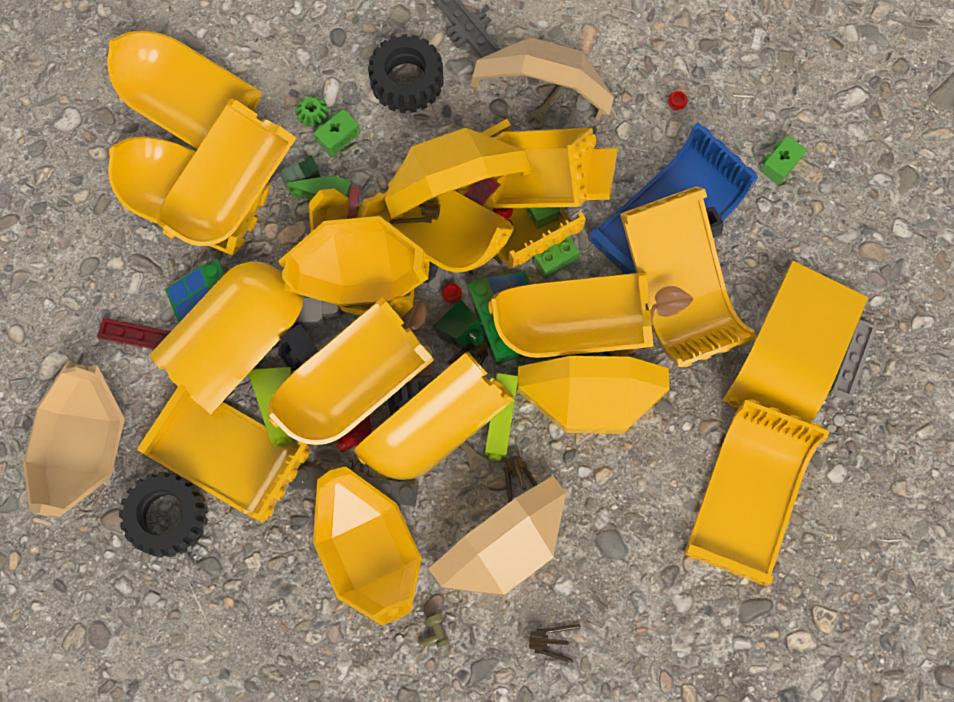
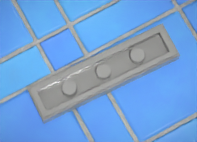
(854, 360)

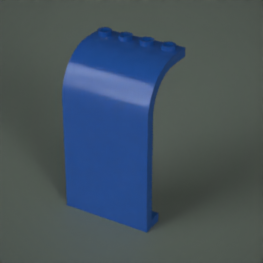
(699, 163)

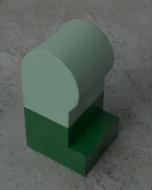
(301, 171)

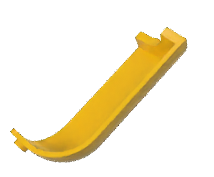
(173, 83)
(145, 171)
(223, 177)
(460, 238)
(575, 315)
(228, 332)
(348, 377)
(434, 421)

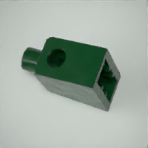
(459, 327)

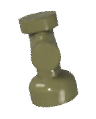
(438, 637)

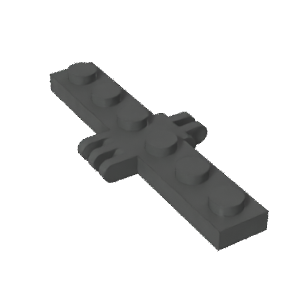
(467, 27)
(399, 492)

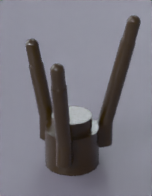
(429, 210)
(475, 351)
(515, 467)
(539, 641)

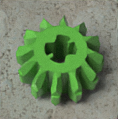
(312, 104)

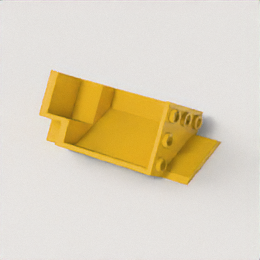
(563, 170)

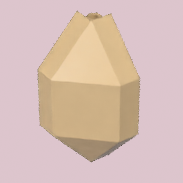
(547, 63)
(71, 441)
(506, 545)

